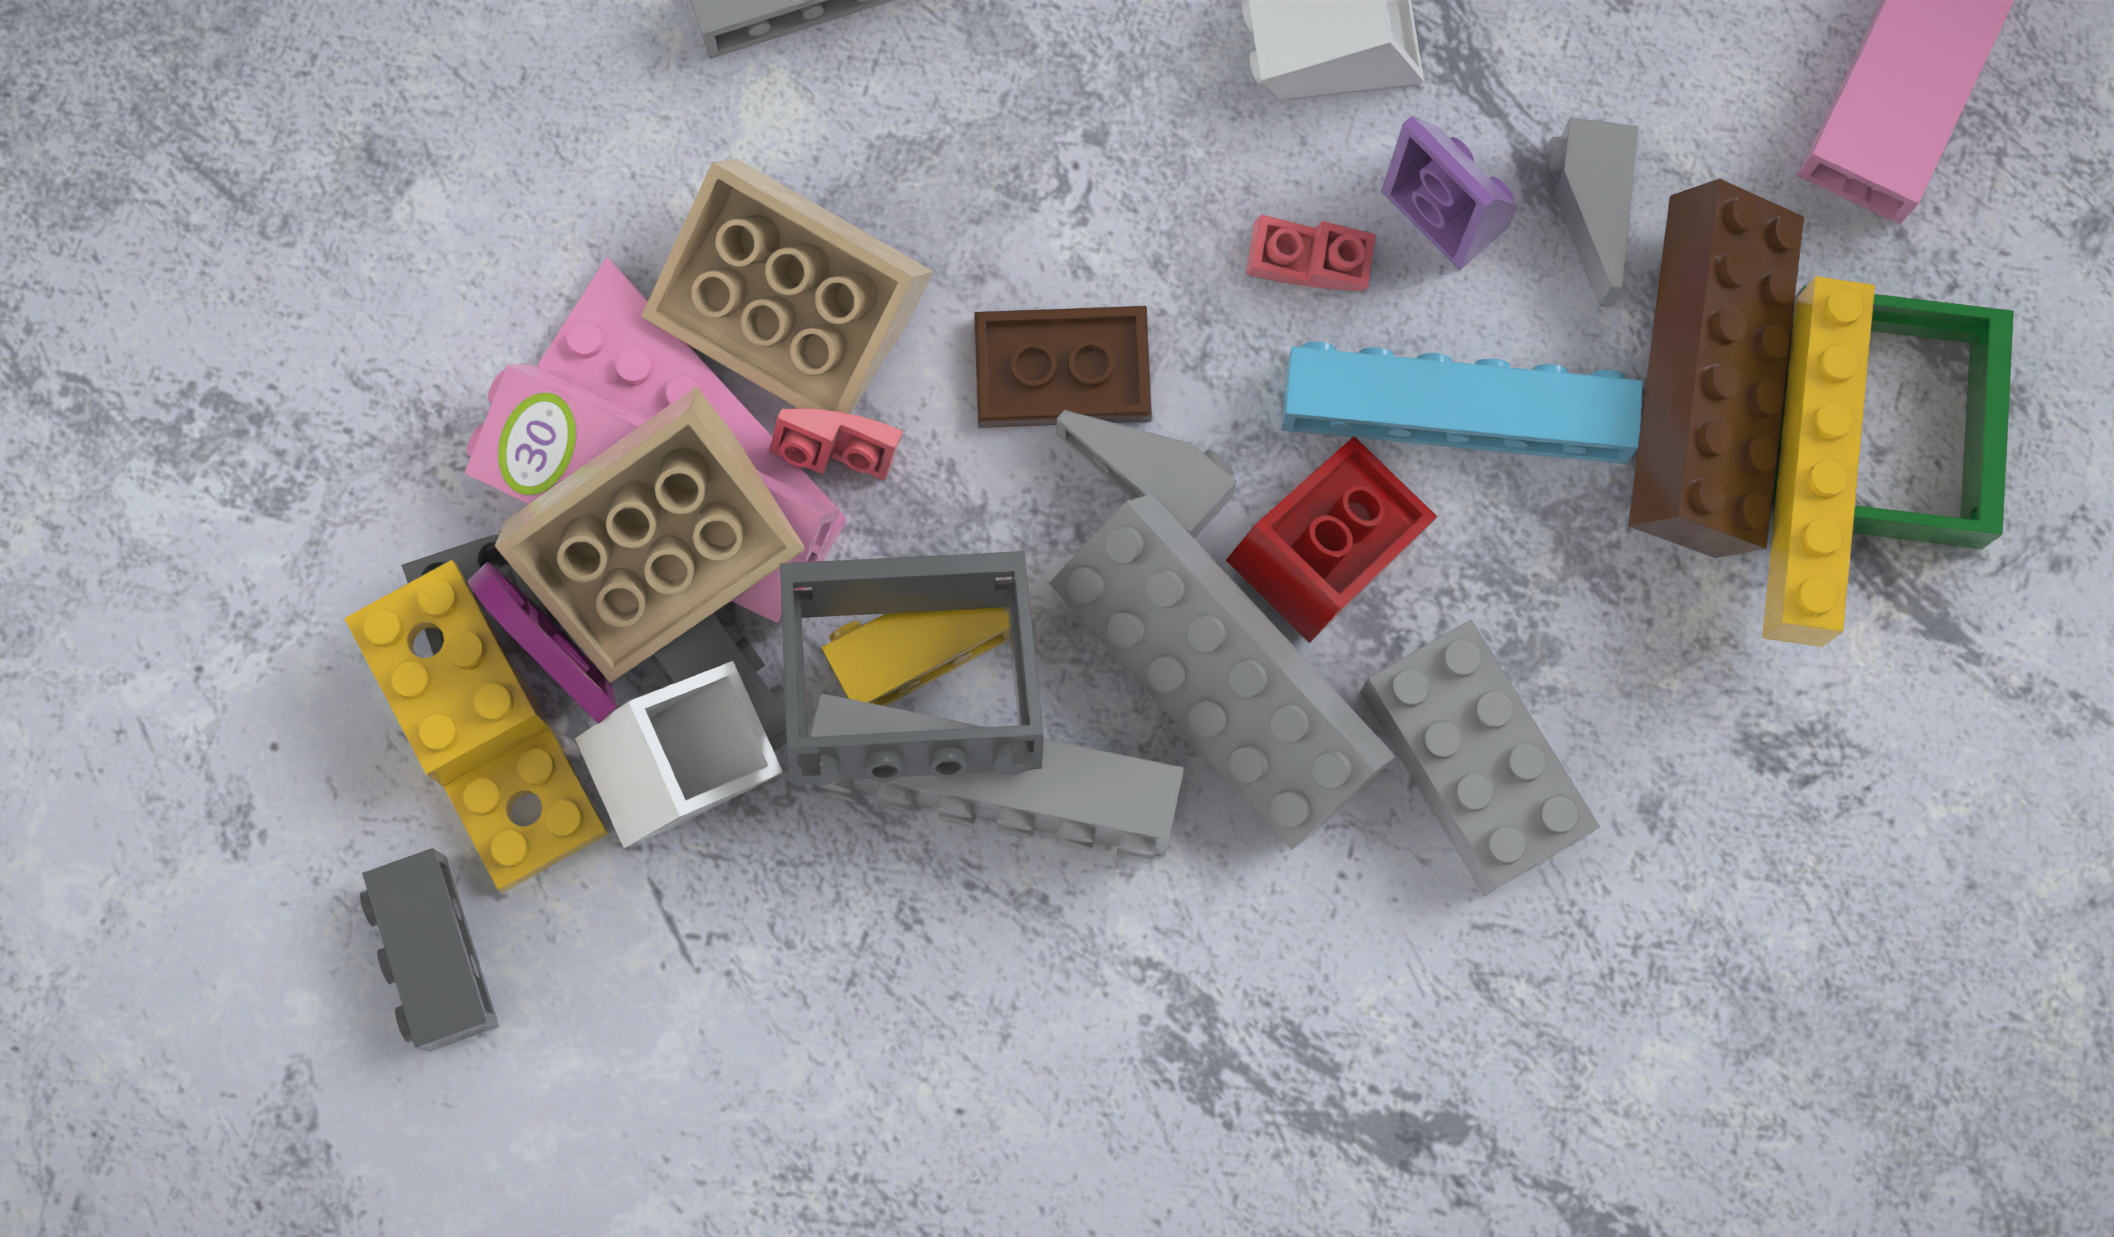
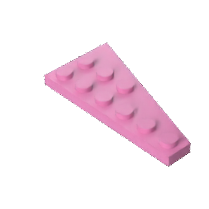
(646, 369)

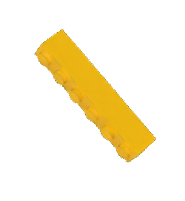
(1819, 462)

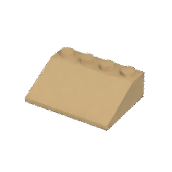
(784, 290)
(650, 536)

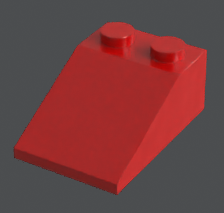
(1330, 538)

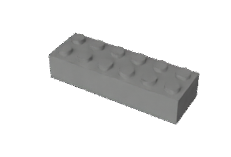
(1221, 669)
(1076, 794)

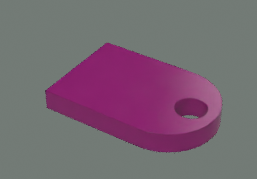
(544, 641)

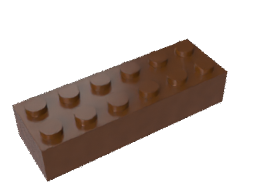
(1717, 370)

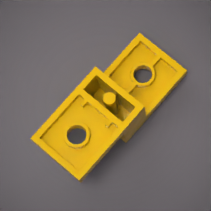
(476, 725)

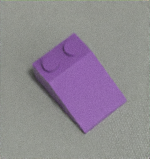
(1446, 192)

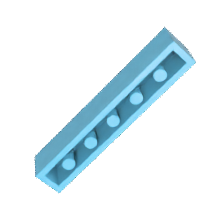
(1462, 403)

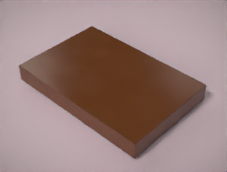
(1062, 360)

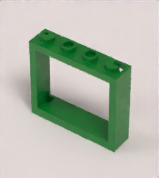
(1985, 427)

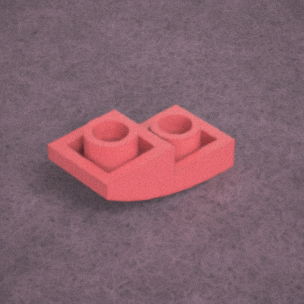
(1310, 256)
(817, 435)

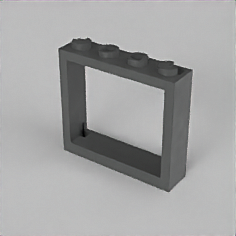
(905, 587)

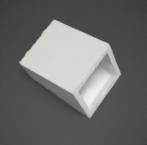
(1332, 45)
(678, 753)

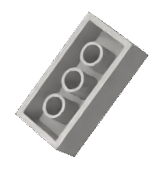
(1478, 757)

